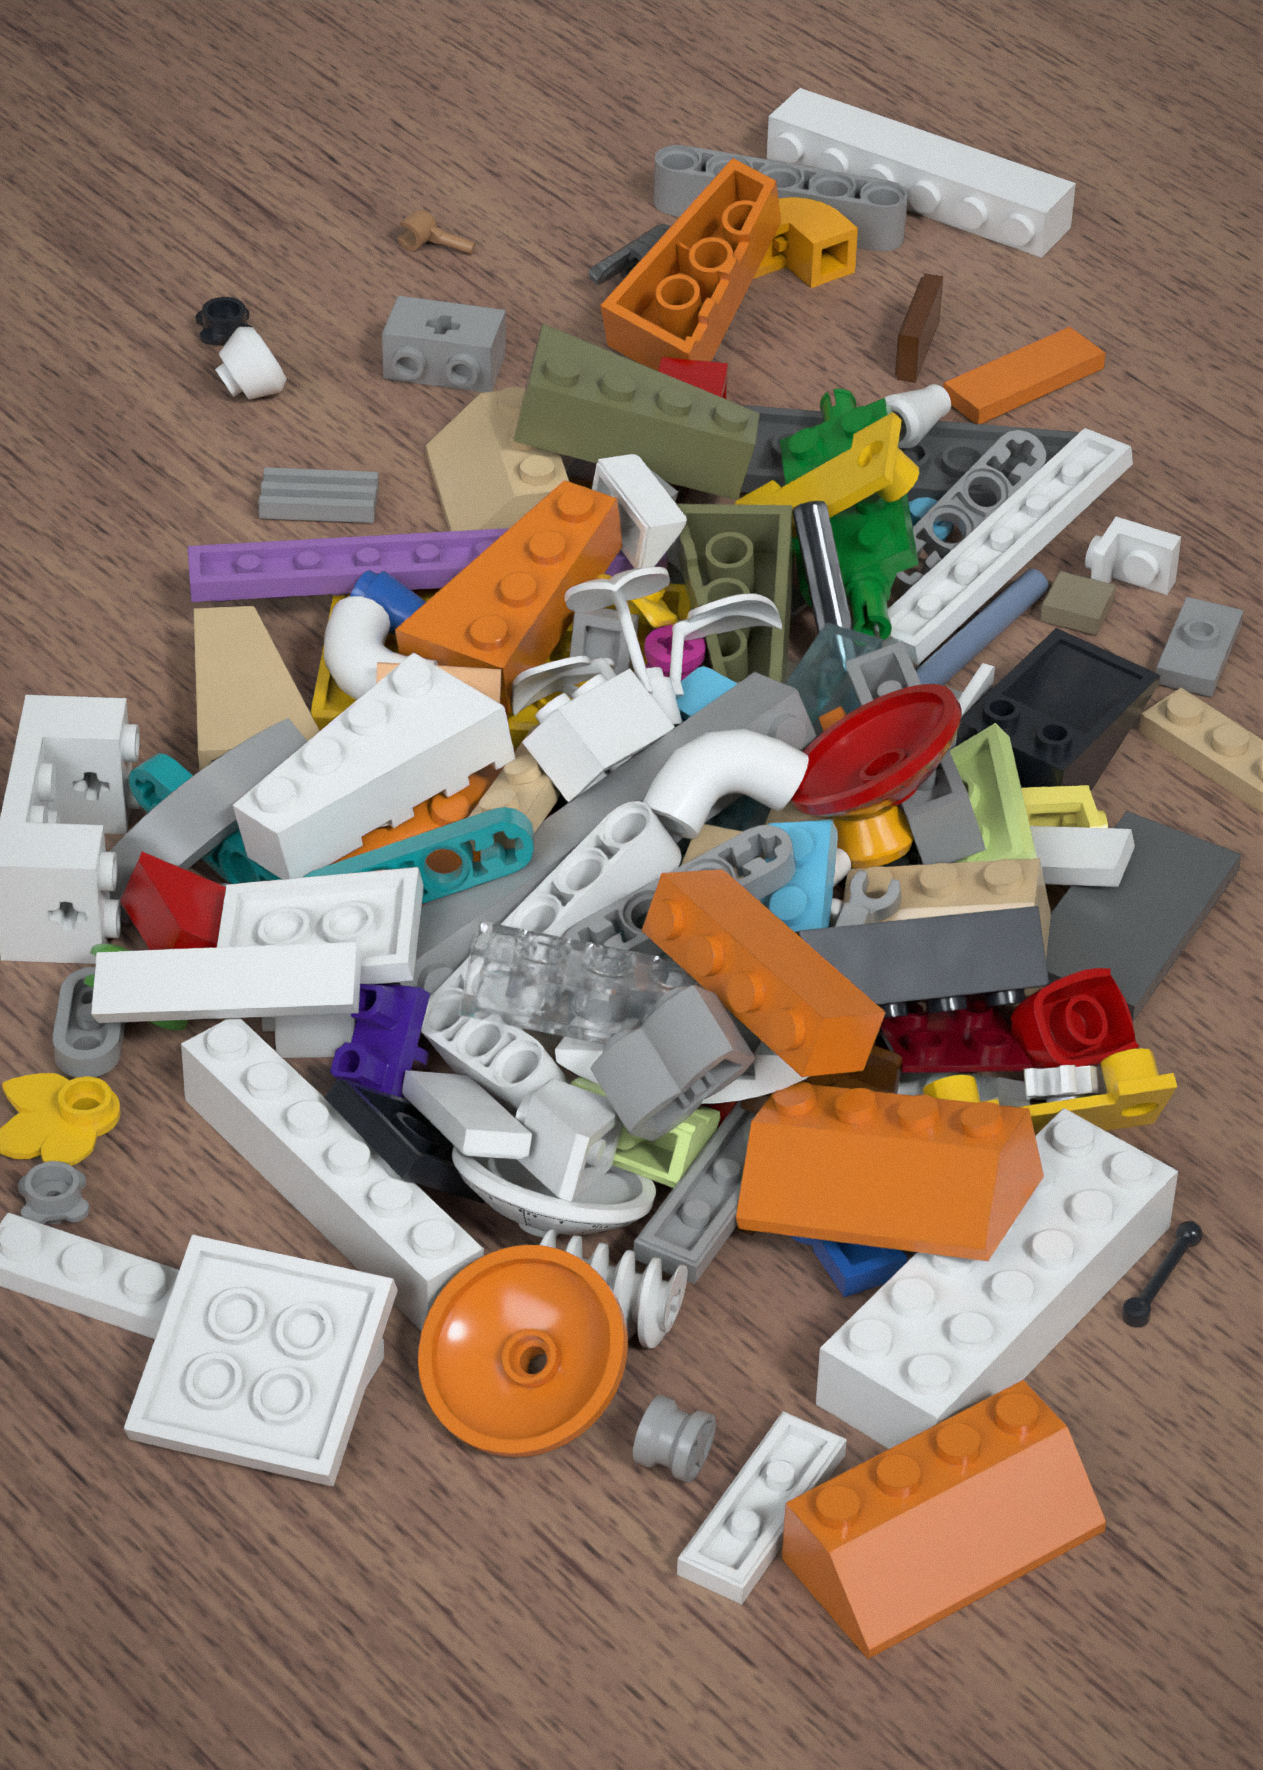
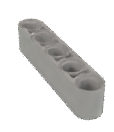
(868, 202)

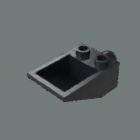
(1064, 710)

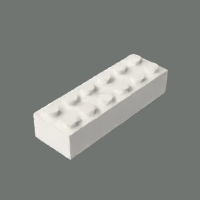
(969, 1327)

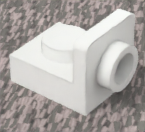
(1135, 556)

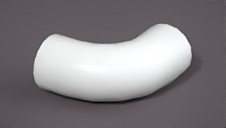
(356, 643)
(719, 766)

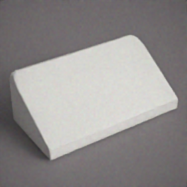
(646, 511)

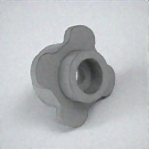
(53, 1194)

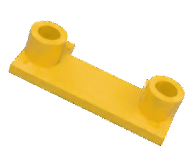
(865, 469)
(1132, 1099)

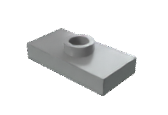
(1199, 646)

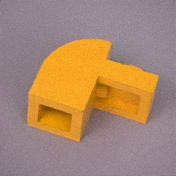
(811, 242)

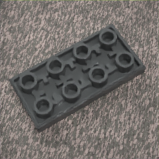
(1145, 919)

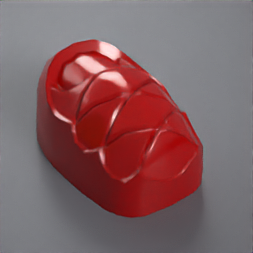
(1074, 1021)

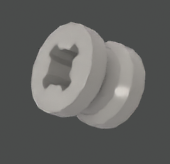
(674, 1438)

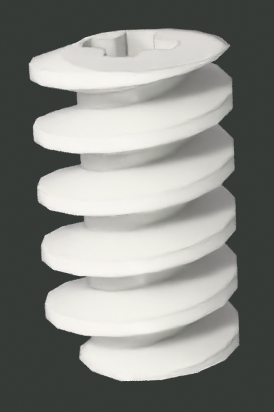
(645, 1298)

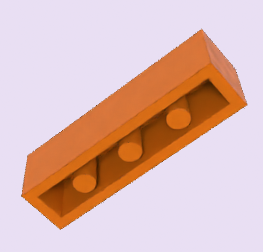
(763, 972)

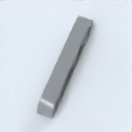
(961, 510)
(738, 853)

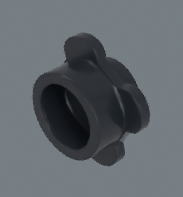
(220, 319)

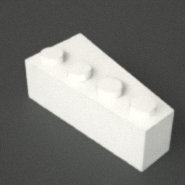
(370, 768)

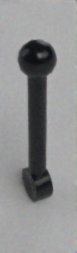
(1137, 1309)

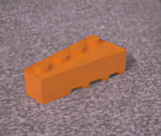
(696, 273)
(510, 599)

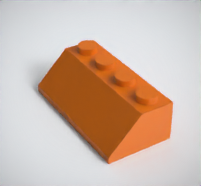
(888, 1170)
(942, 1519)

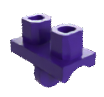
(384, 1038)

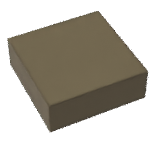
(1078, 603)

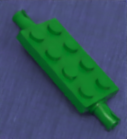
(871, 536)

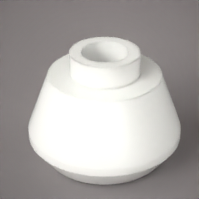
(250, 365)

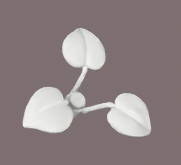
(715, 617)

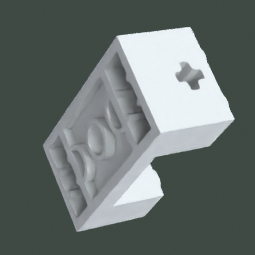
(58, 802)

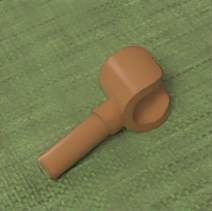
(424, 228)

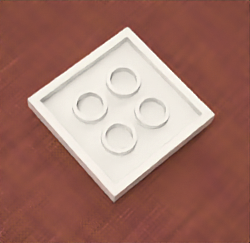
(261, 1360)

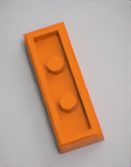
(1024, 375)

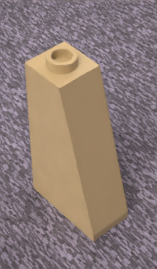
(240, 682)

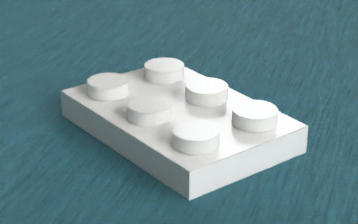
(365, 907)

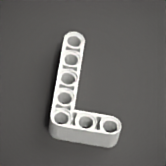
(610, 863)

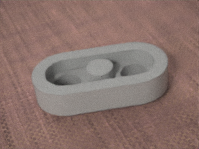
(79, 1041)

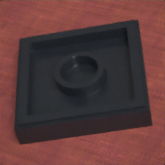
(400, 1136)

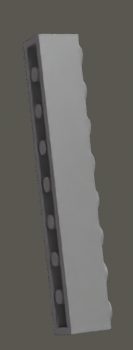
(451, 922)

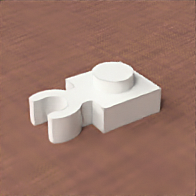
(1063, 1082)

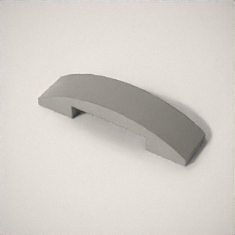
(202, 809)

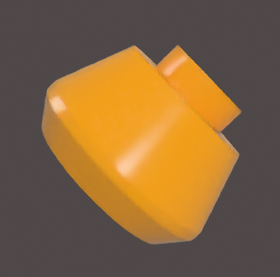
(874, 836)

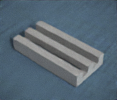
(318, 495)

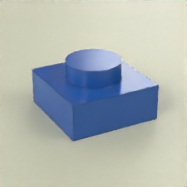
(858, 1266)

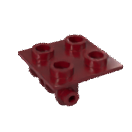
(953, 1040)

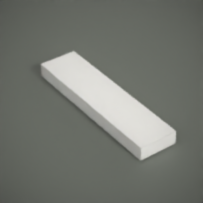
(227, 982)

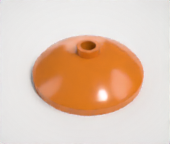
(490, 1329)

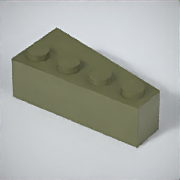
(608, 406)
(733, 553)

